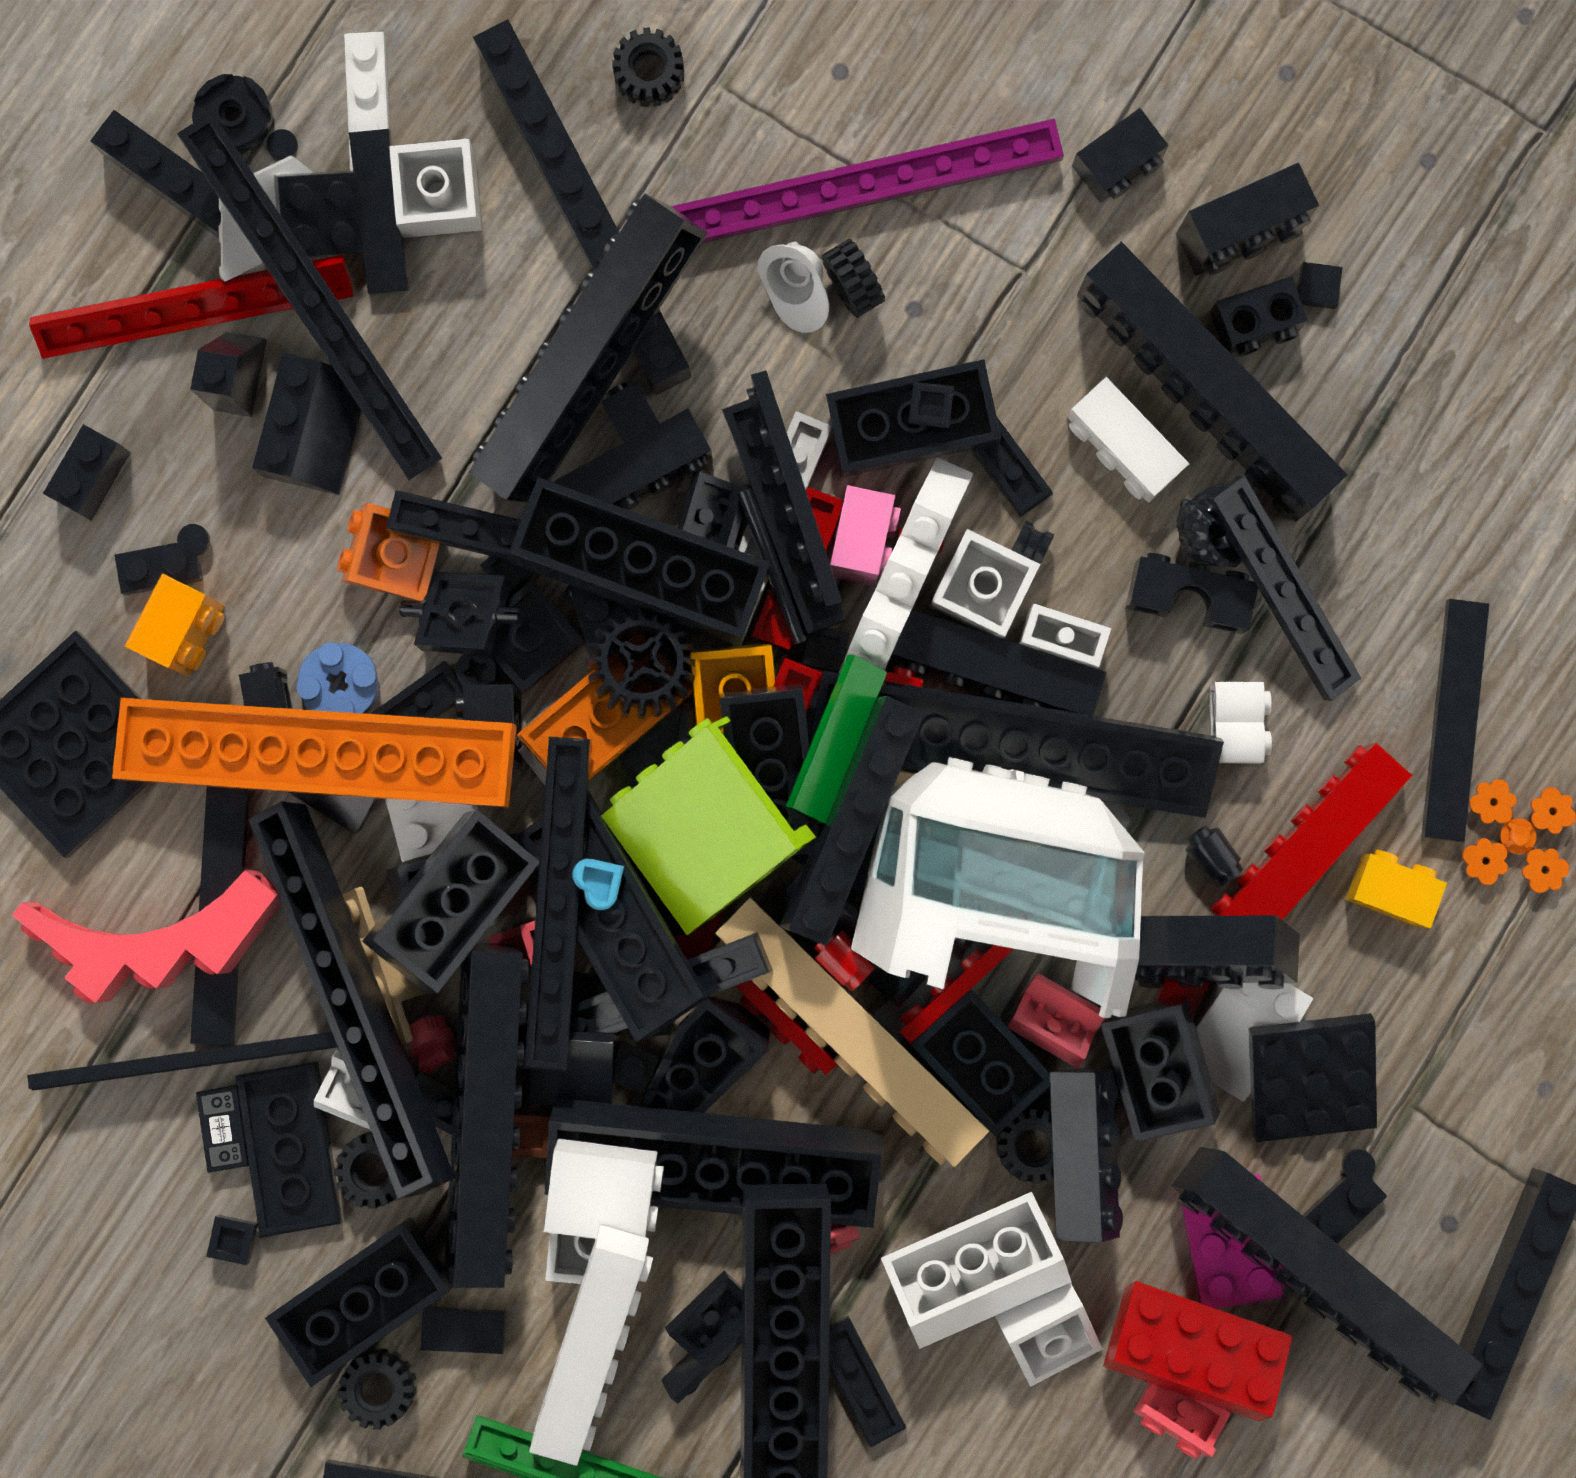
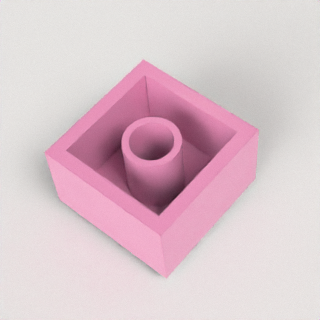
(862, 534)

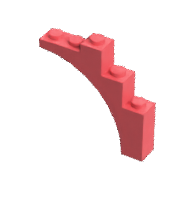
(105, 960)

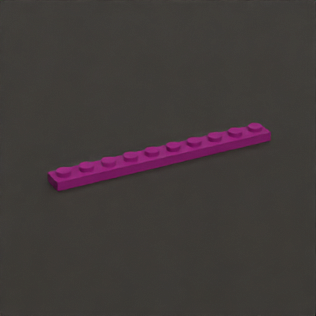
(876, 181)

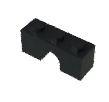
(1227, 597)

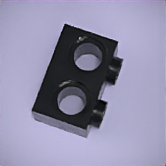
(1255, 309)

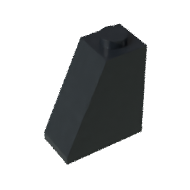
(229, 373)

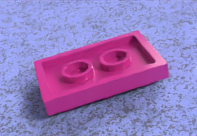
(1221, 1270)

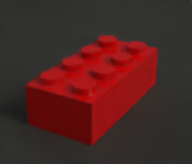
(1198, 1351)

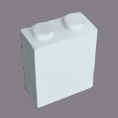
(601, 1187)

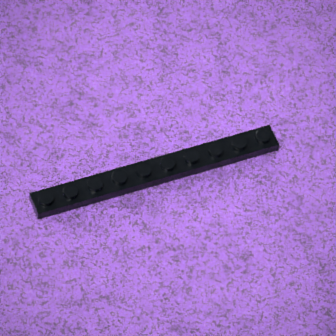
(309, 295)

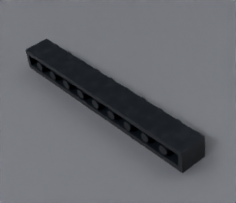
(570, 183)
(351, 1000)

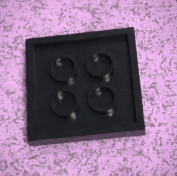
(1313, 1077)

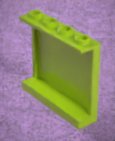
(702, 827)

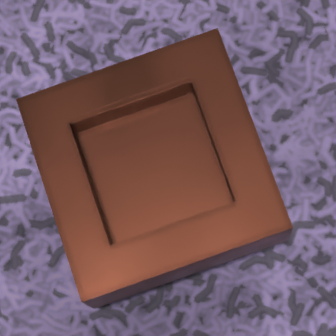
(533, 1135)

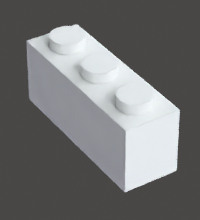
(1126, 441)

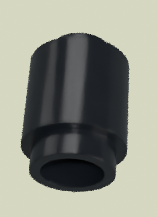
(1214, 855)

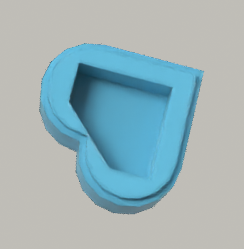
(599, 882)

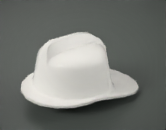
(795, 285)

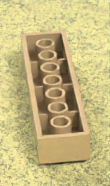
(859, 1040)

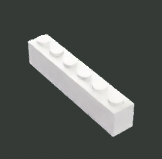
(590, 1344)

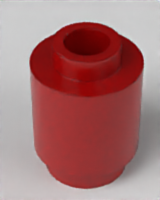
(842, 962)

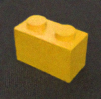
(1396, 889)

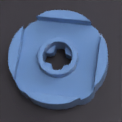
(330, 660)

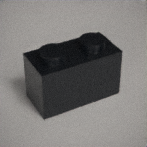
(1120, 156)
(87, 472)

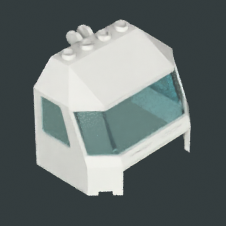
(1004, 867)

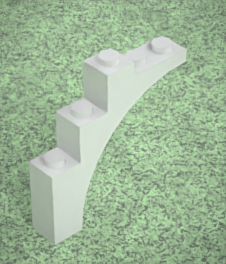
(909, 563)

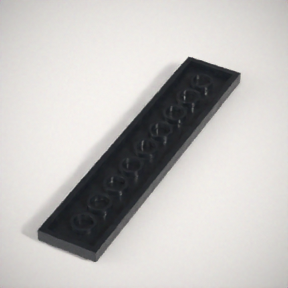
(1109, 756)

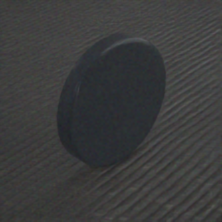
(282, 144)

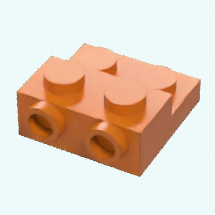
(386, 559)

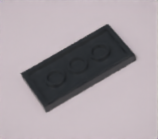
(288, 1150)

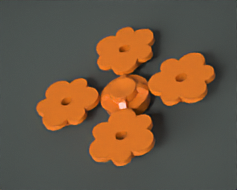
(1519, 836)

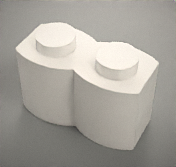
(1238, 719)

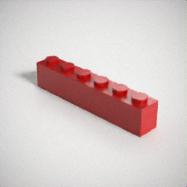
(1317, 836)

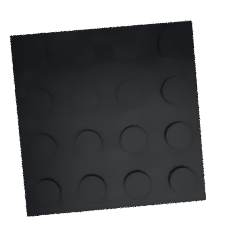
(62, 744)

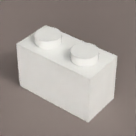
(1064, 636)

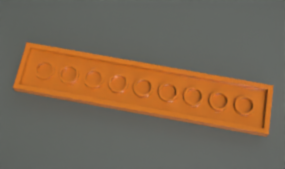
(315, 752)

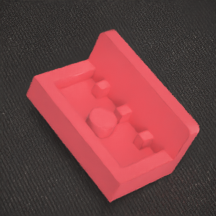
(1056, 1020)
(1184, 1418)

